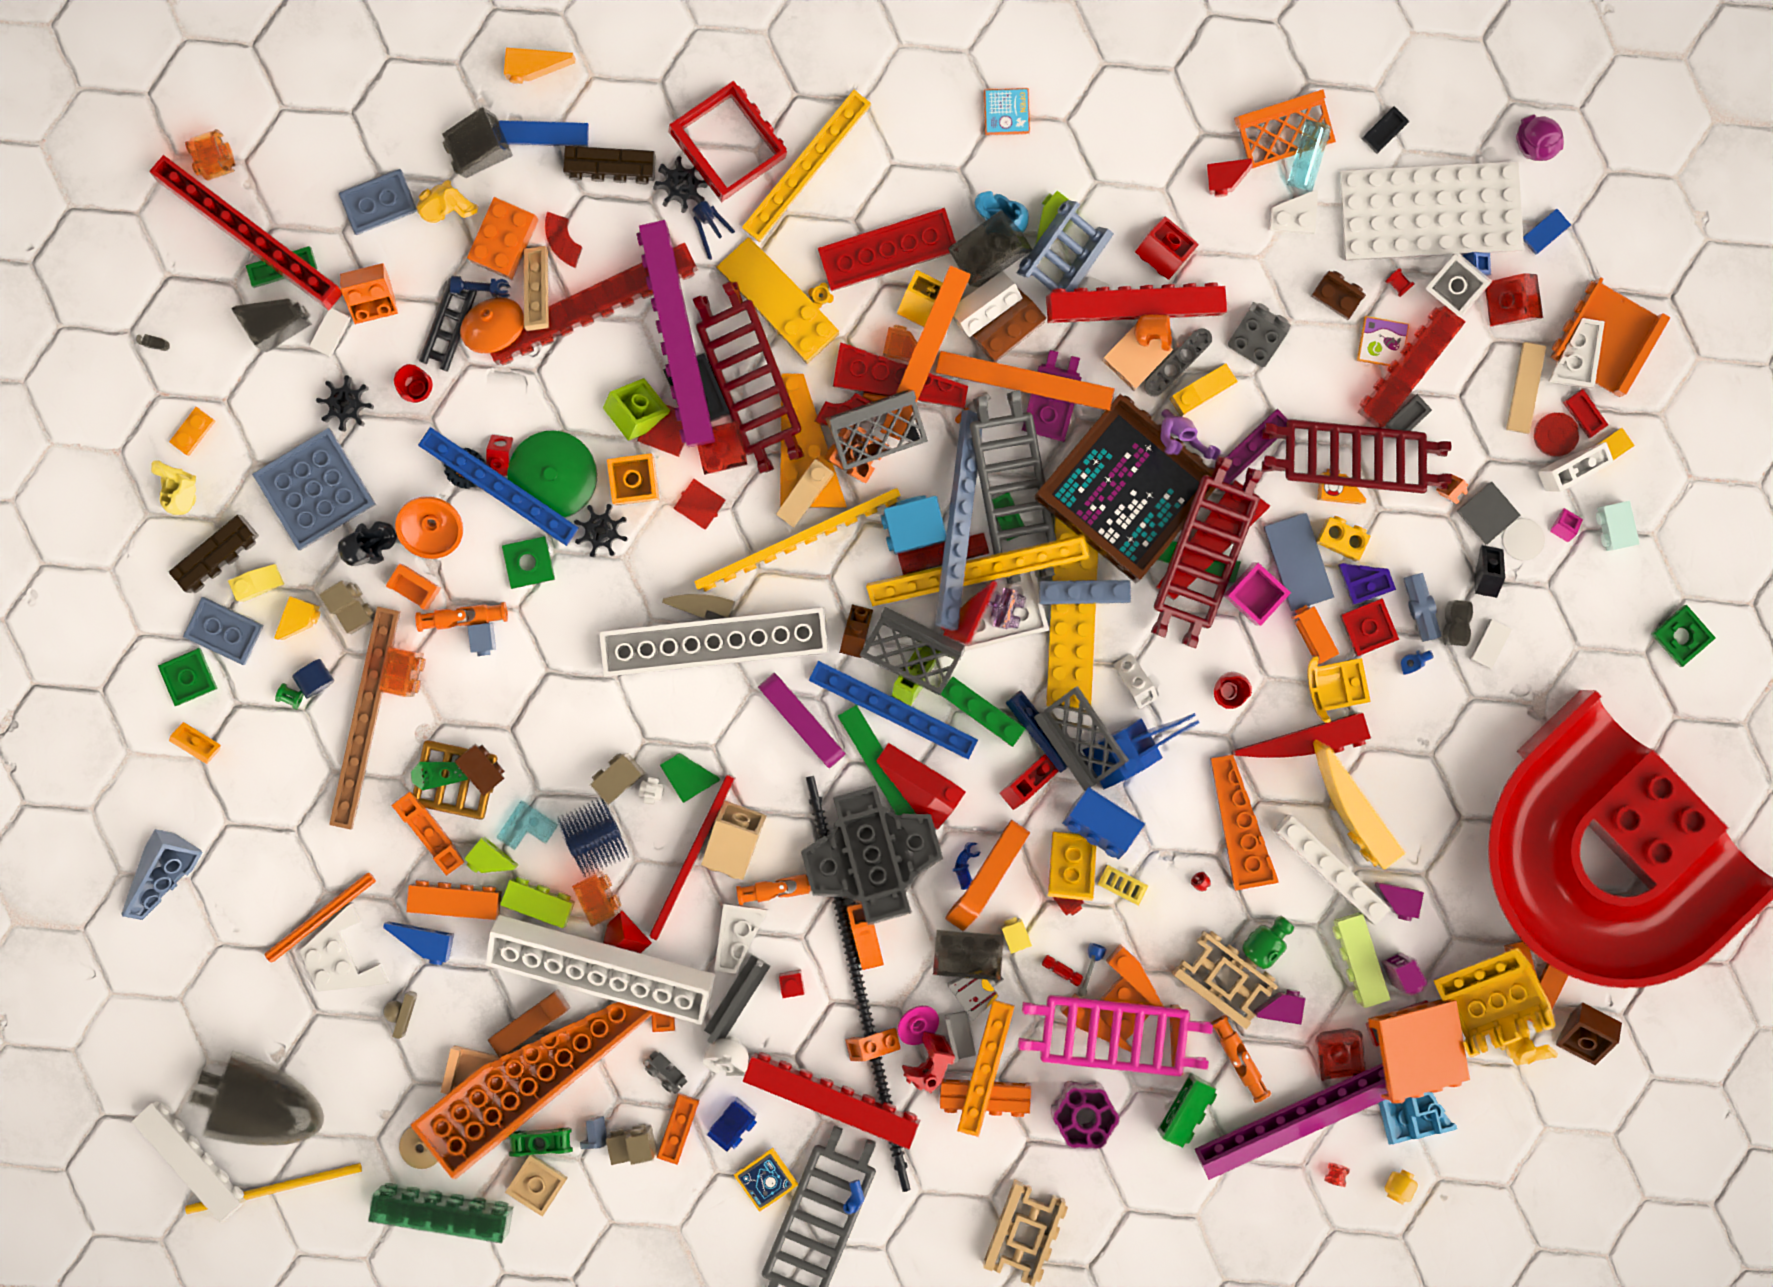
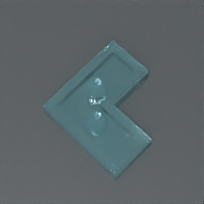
(525, 820)

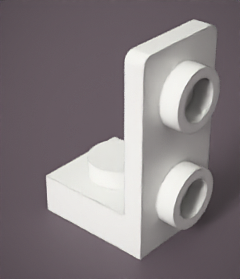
(1136, 681)

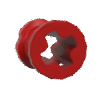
(1399, 282)

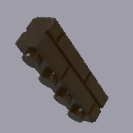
(610, 164)
(214, 554)

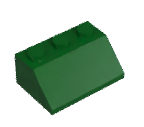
(1187, 1111)

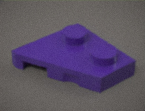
(1366, 582)

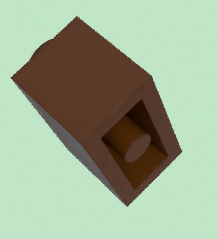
(480, 769)

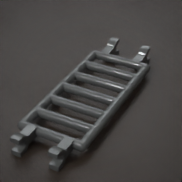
(983, 422)
(793, 1211)

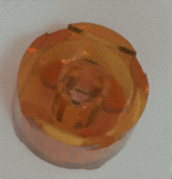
(210, 155)

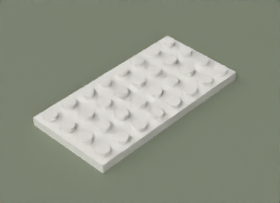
(1431, 211)

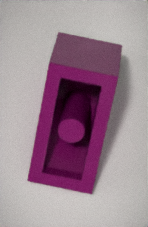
(1401, 900)
(1283, 1007)

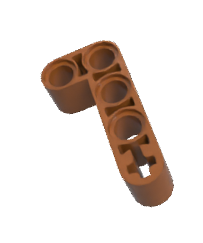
(529, 1023)

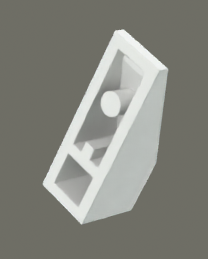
(1575, 468)

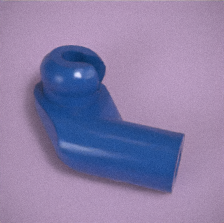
(856, 1198)

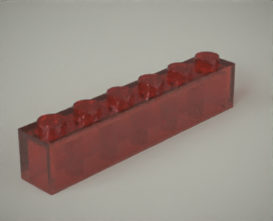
(1411, 367)

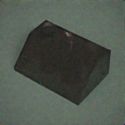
(990, 249)
(968, 955)

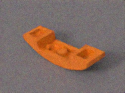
(429, 832)

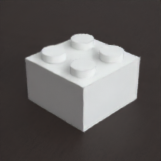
(1458, 284)

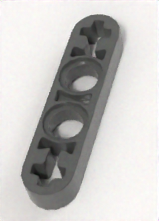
(1179, 363)

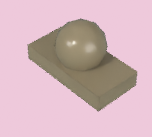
(400, 1013)

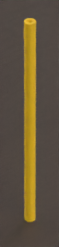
(286, 1185)

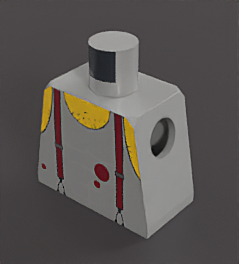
(974, 994)

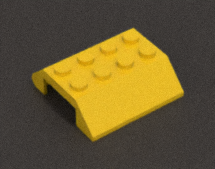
(1497, 1000)

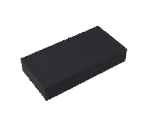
(1385, 129)

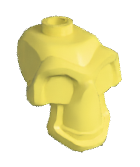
(177, 488)

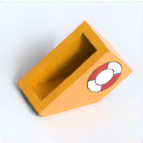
(1340, 494)

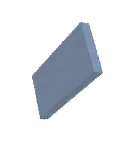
(1298, 561)

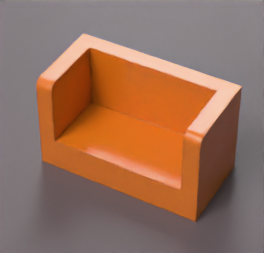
(413, 586)

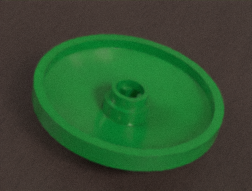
(555, 471)

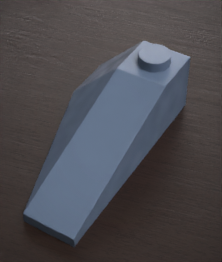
(161, 866)

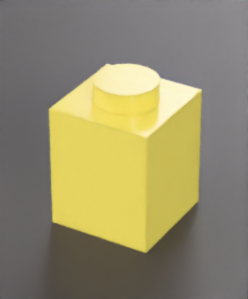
(1015, 935)

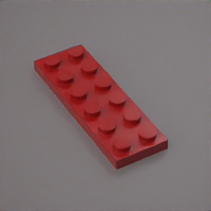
(887, 249)

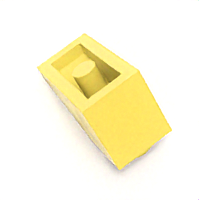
(255, 583)

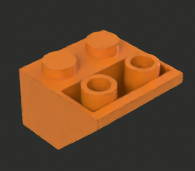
(368, 293)

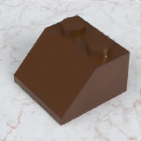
(1589, 1034)

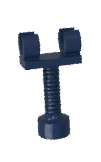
(494, 287)

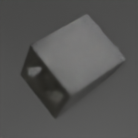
(476, 143)
(272, 321)

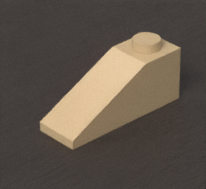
(805, 493)

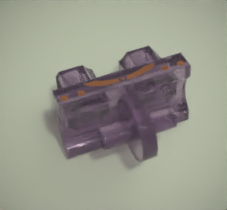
(1004, 607)

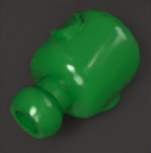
(1267, 944)

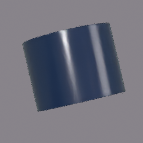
(313, 678)

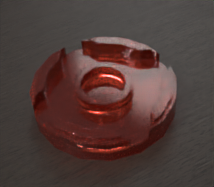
(1556, 434)

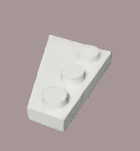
(1581, 356)
(736, 934)

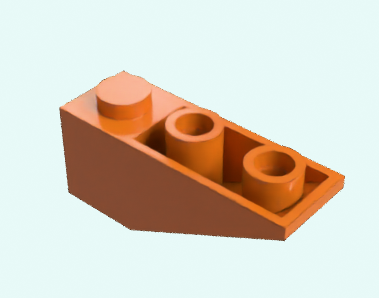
(865, 938)

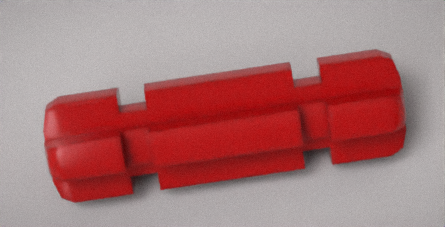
(1062, 970)

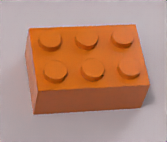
(502, 238)

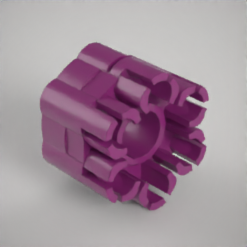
(1076, 1097)

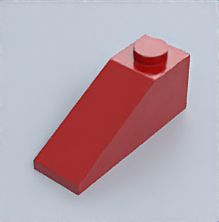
(1029, 782)

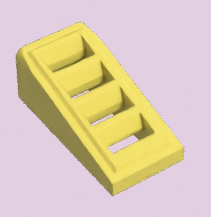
(1140, 893)

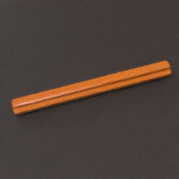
(320, 917)

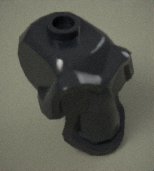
(367, 545)

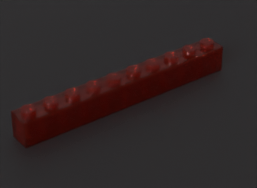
(590, 304)

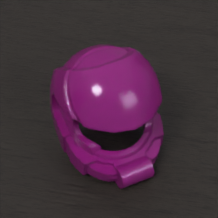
(1539, 138)

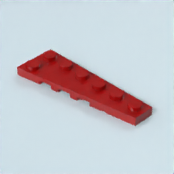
(879, 375)

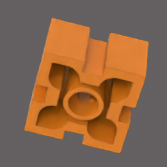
(861, 472)

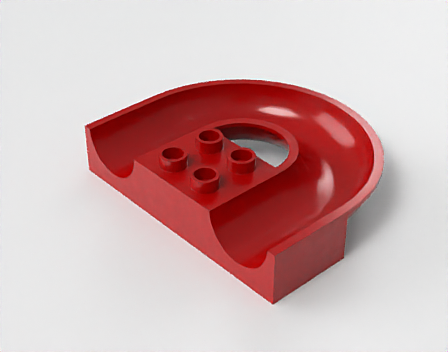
(1596, 775)

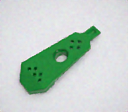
(434, 774)

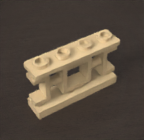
(1214, 992)
(1008, 1227)

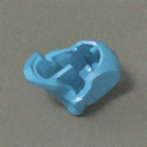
(989, 205)

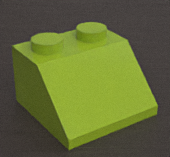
(635, 408)

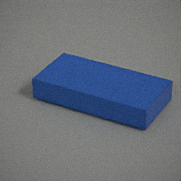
(1546, 231)

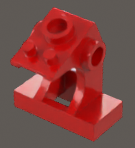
(938, 1059)

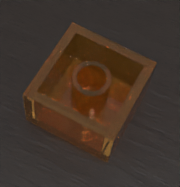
(402, 672)
(597, 898)

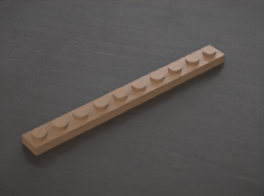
(364, 720)

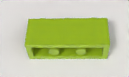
(538, 902)

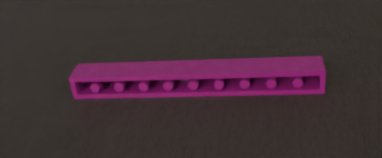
(676, 333)
(1292, 1122)

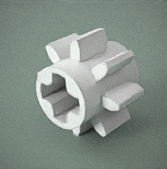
(651, 790)

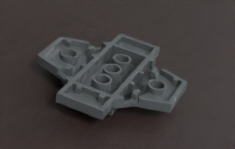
(872, 855)

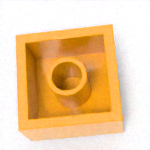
(633, 479)

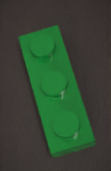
(263, 274)

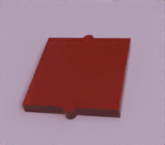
(699, 504)

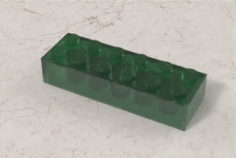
(441, 1213)

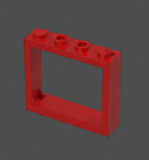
(752, 113)

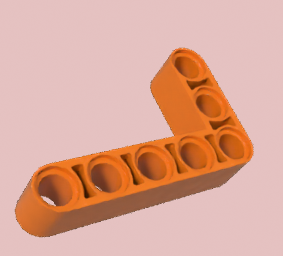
(988, 877)

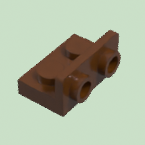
(1338, 294)

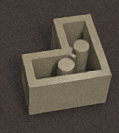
(346, 603)
(617, 778)
(631, 1145)

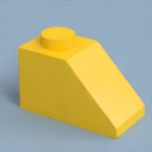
(296, 618)

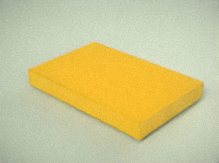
(1071, 867)

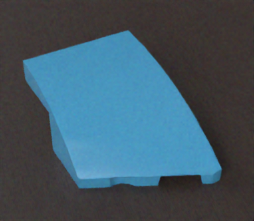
(1414, 1118)

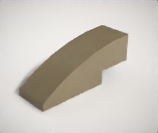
(700, 604)

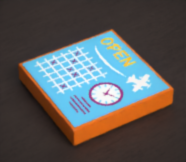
(1006, 111)

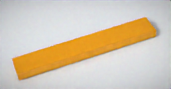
(985, 1068)

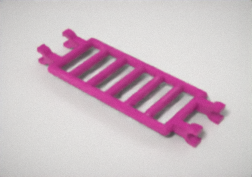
(1117, 1008)

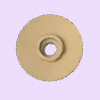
(411, 1155)

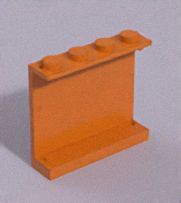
(1626, 339)

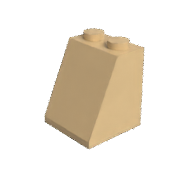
(733, 840)

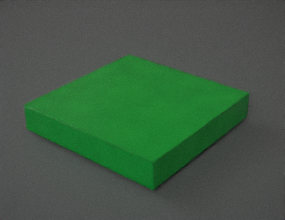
(187, 677)

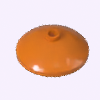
(492, 325)
(428, 538)

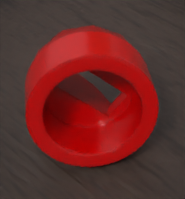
(1197, 878)

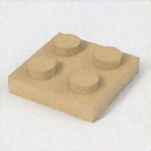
(536, 1185)

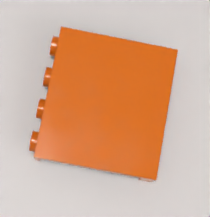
(1421, 1049)

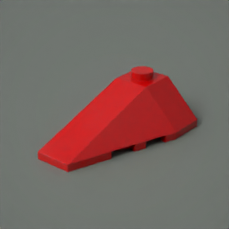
(920, 785)

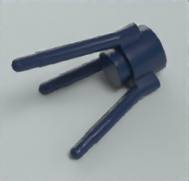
(705, 214)

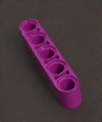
(801, 720)

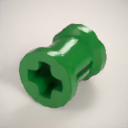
(282, 693)

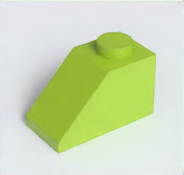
(489, 858)

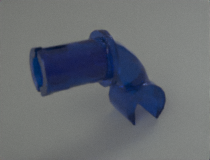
(961, 865)

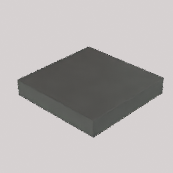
(1488, 513)

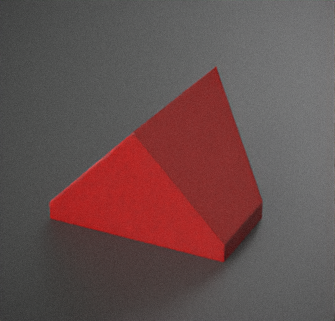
(624, 934)

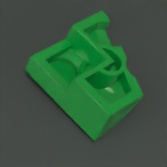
(687, 776)

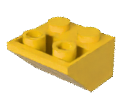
(919, 298)

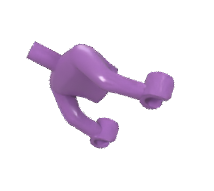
(1185, 431)

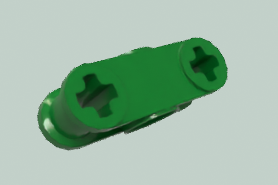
(556, 1142)

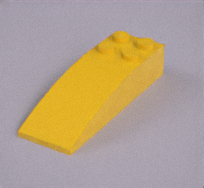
(779, 300)
(1356, 812)

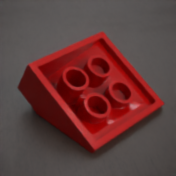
(971, 616)

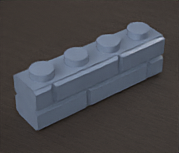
(1084, 592)

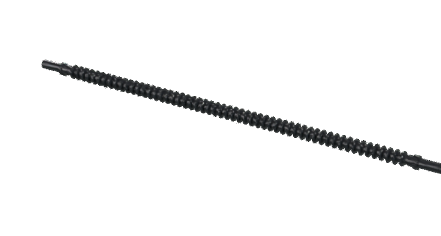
(900, 1164)

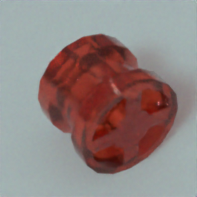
(1337, 1174)

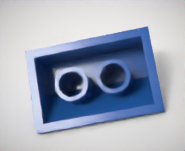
(1103, 823)

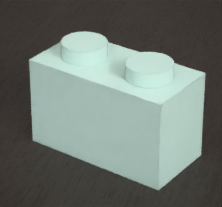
(1617, 526)

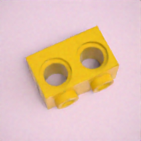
(1341, 543)

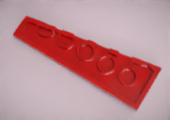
(1213, 542)

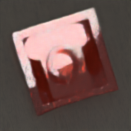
(726, 451)
(1340, 1053)

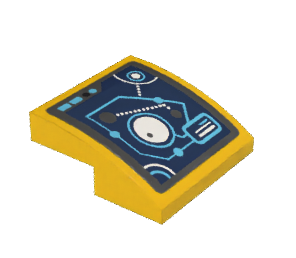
(766, 1179)

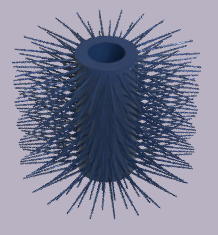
(592, 837)

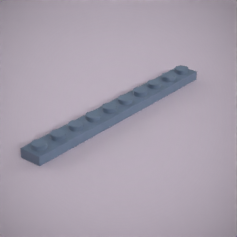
(958, 527)

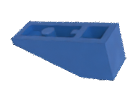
(425, 942)

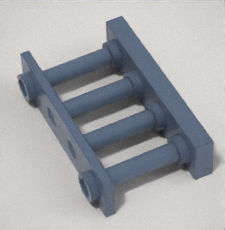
(1084, 255)

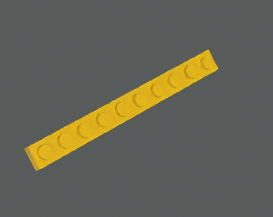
(807, 536)
(981, 569)

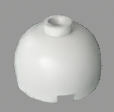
(728, 1056)

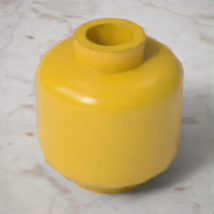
(1401, 1186)

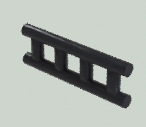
(453, 338)

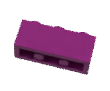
(1404, 973)

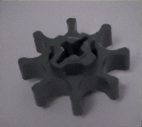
(675, 178)
(340, 395)
(605, 520)

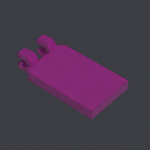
(1053, 415)

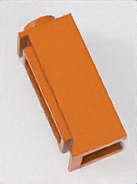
(1315, 633)

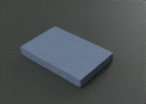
(378, 202)
(223, 631)

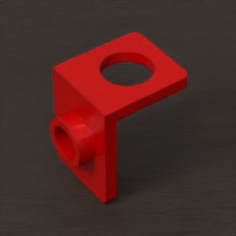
(498, 456)

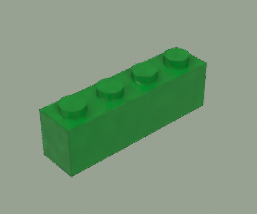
(982, 711)

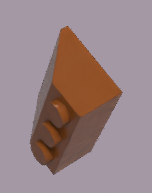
(1009, 328)

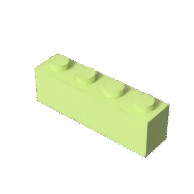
(1361, 960)

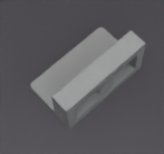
(960, 1035)

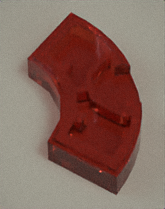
(560, 241)

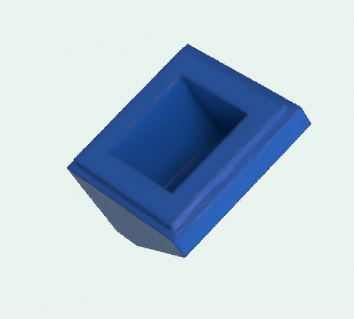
(1480, 261)

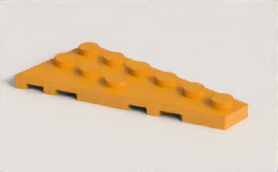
(812, 444)

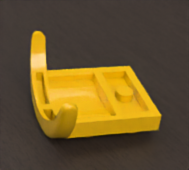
(1336, 685)

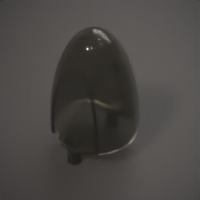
(257, 1105)

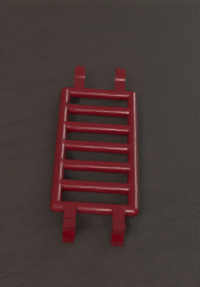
(788, 435)
(1439, 448)
(1247, 492)

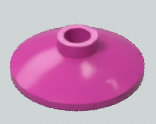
(915, 1022)

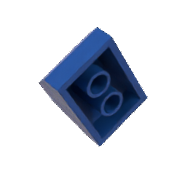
(1138, 747)

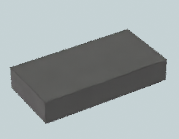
(1409, 415)

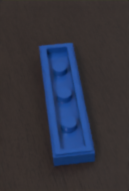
(545, 133)

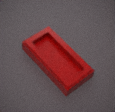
(1585, 413)

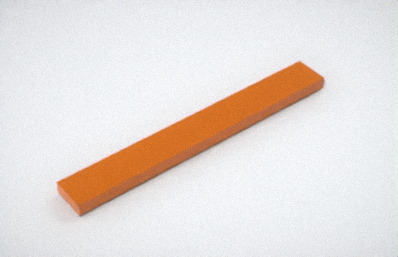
(929, 343)
(1025, 380)

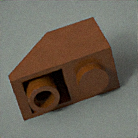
(856, 631)

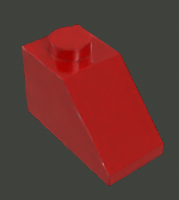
(1226, 176)

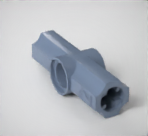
(1422, 607)

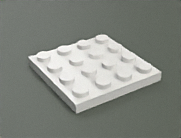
(1031, 615)

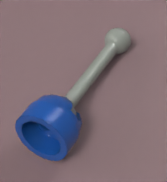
(1096, 953)

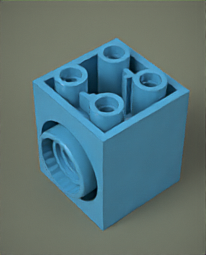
(913, 524)

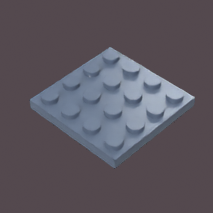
(314, 489)

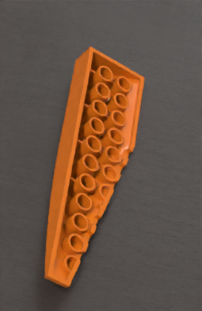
(469, 1126)

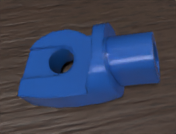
(1419, 661)

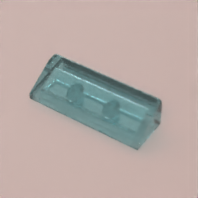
(1309, 155)

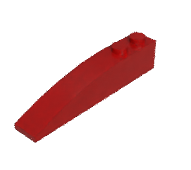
(1334, 734)

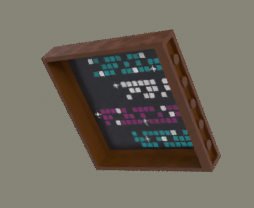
(1125, 488)

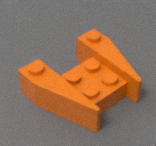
(1130, 988)

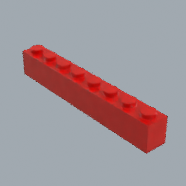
(1134, 303)
(832, 1100)

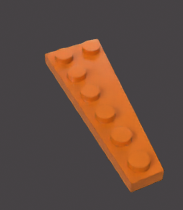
(1244, 843)

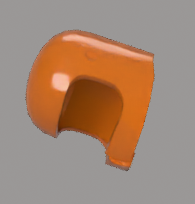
(1154, 327)

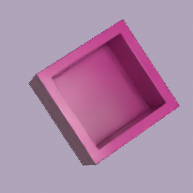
(1256, 594)

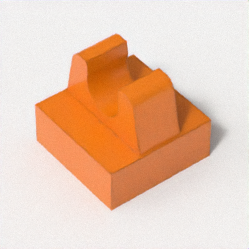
(1454, 489)

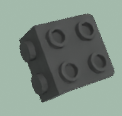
(1259, 334)

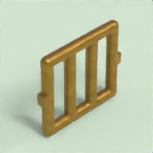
(437, 804)

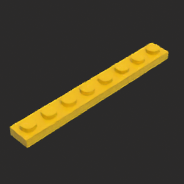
(806, 166)

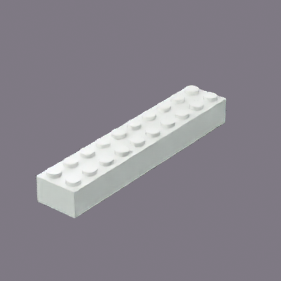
(713, 642)
(600, 969)

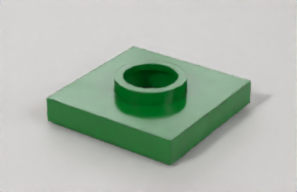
(543, 568)
(1698, 639)

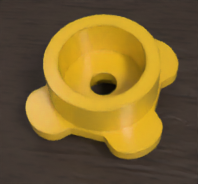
(821, 289)

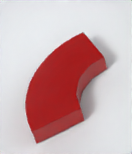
(830, 409)

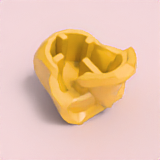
(441, 201)
(1525, 1052)

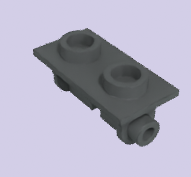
(669, 1079)

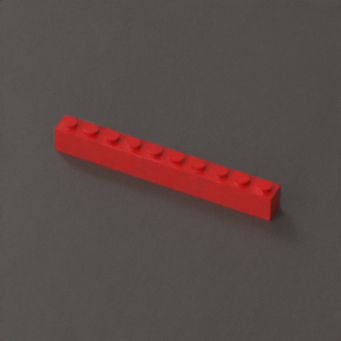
(246, 232)

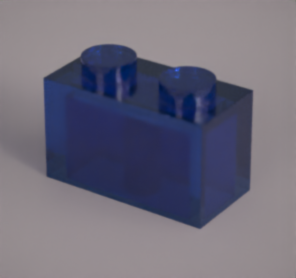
(732, 1124)

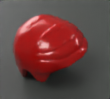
(412, 383)
(1232, 690)

